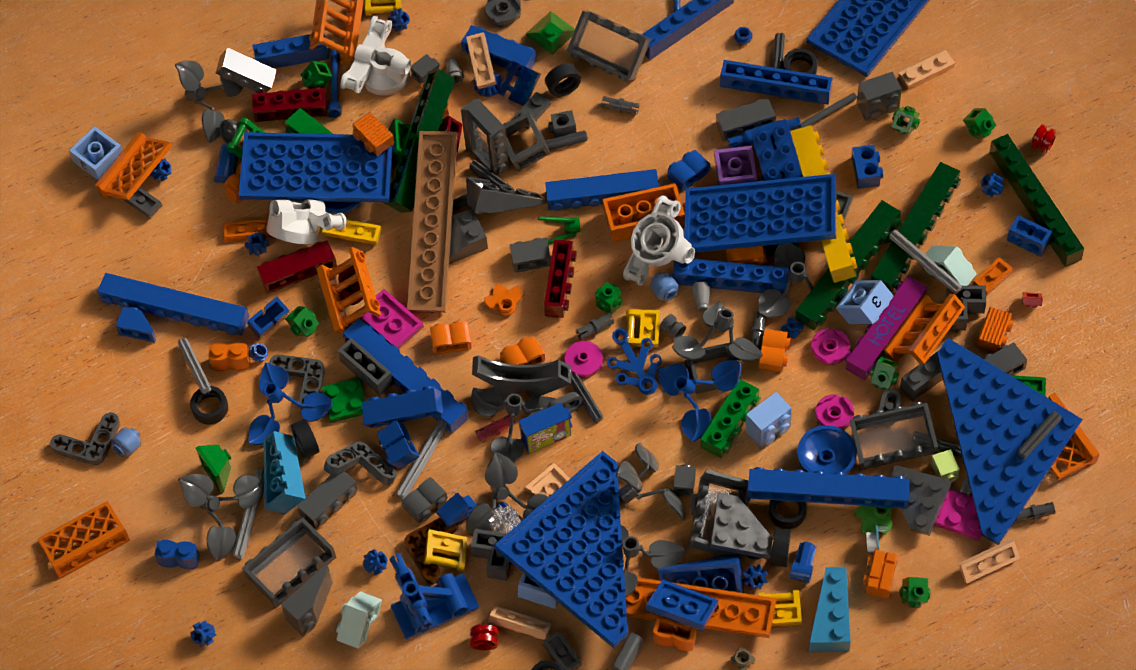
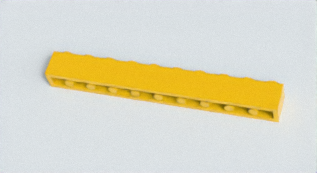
(812, 164)

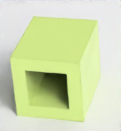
(945, 465)

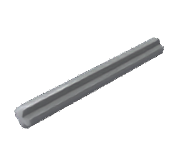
(926, 262)
(420, 462)
(246, 524)

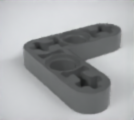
(305, 372)
(89, 448)
(362, 454)

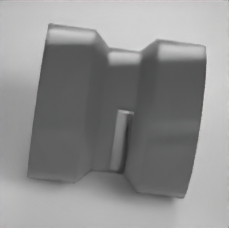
(672, 327)

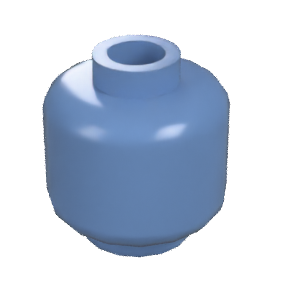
(664, 286)
(126, 442)

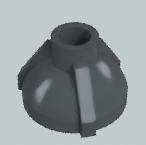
(228, 129)

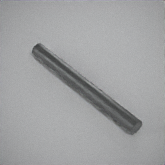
(829, 110)

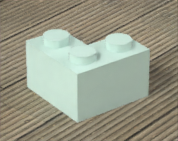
(952, 262)
(357, 618)

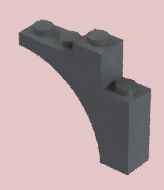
(512, 378)

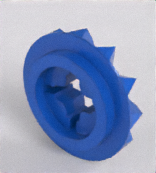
(490, 90)

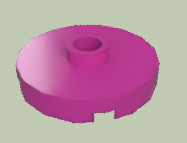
(830, 338)
(584, 367)
(834, 404)

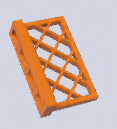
(130, 158)
(1083, 447)
(89, 549)

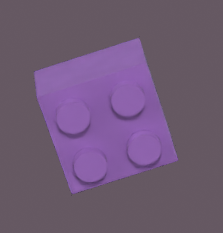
(735, 165)

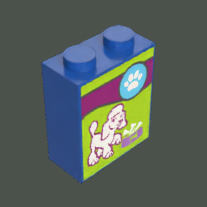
(545, 427)

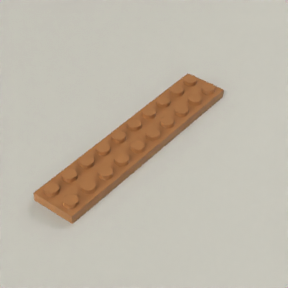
(432, 222)

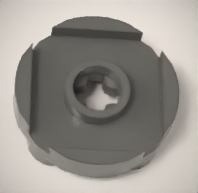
(504, 17)

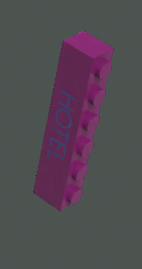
(879, 334)

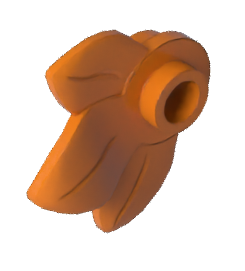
(504, 297)

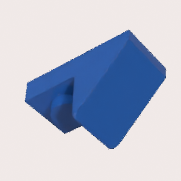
(456, 509)

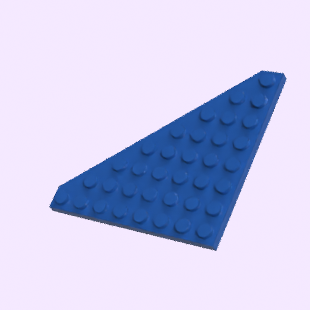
(992, 421)
(576, 549)

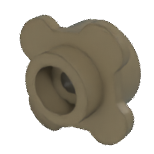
(743, 653)

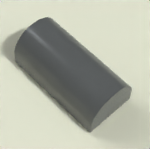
(628, 652)

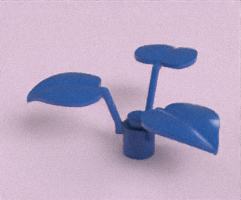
(676, 379)
(270, 384)

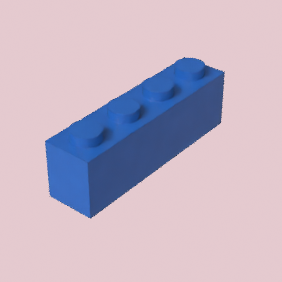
(502, 50)
(288, 52)
(402, 407)

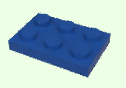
(682, 605)

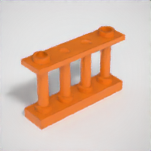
(351, 29)
(332, 291)
(931, 335)

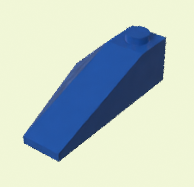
(714, 573)

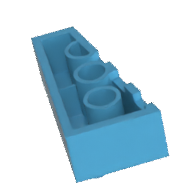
(281, 473)
(831, 621)

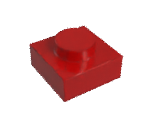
(1032, 300)

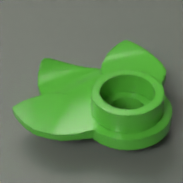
(872, 518)

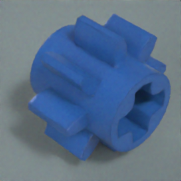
(399, 19)
(162, 170)
(992, 184)
(257, 244)
(375, 562)
(757, 575)
(203, 633)

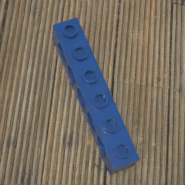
(776, 82)
(731, 275)

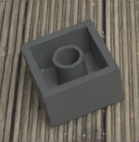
(879, 96)

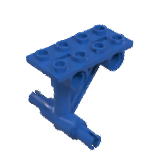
(773, 147)
(429, 607)

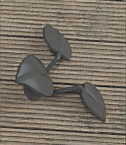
(190, 76)
(771, 301)
(722, 320)
(486, 404)
(497, 475)
(634, 487)
(196, 493)
(662, 555)

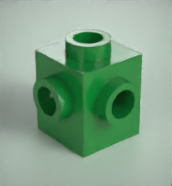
(316, 75)
(900, 122)
(979, 122)
(608, 298)
(302, 321)
(884, 373)
(914, 591)

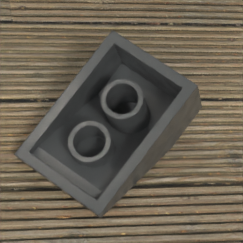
(466, 236)
(306, 603)

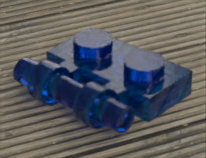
(523, 86)

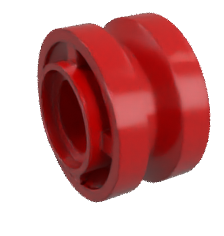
(1043, 138)
(484, 637)

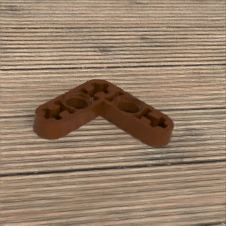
(420, 536)

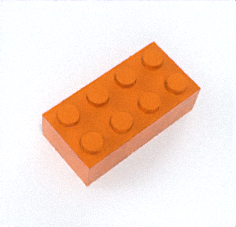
(626, 210)

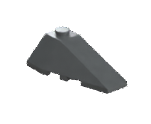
(491, 199)

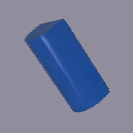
(226, 165)

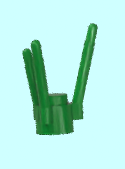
(570, 224)

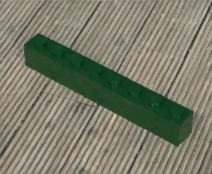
(426, 117)
(1036, 199)
(917, 224)
(864, 244)

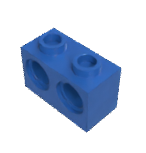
(866, 166)
(1029, 236)

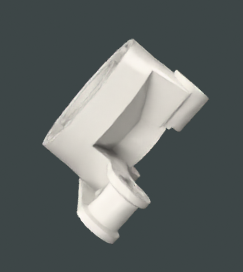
(370, 61)
(301, 220)
(648, 239)

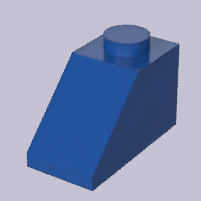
(134, 325)

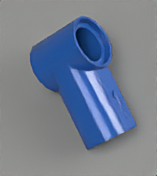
(802, 566)

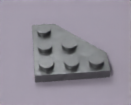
(738, 529)

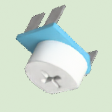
(872, 539)

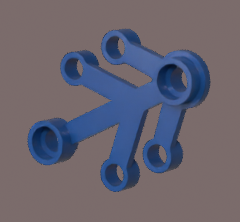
(636, 364)

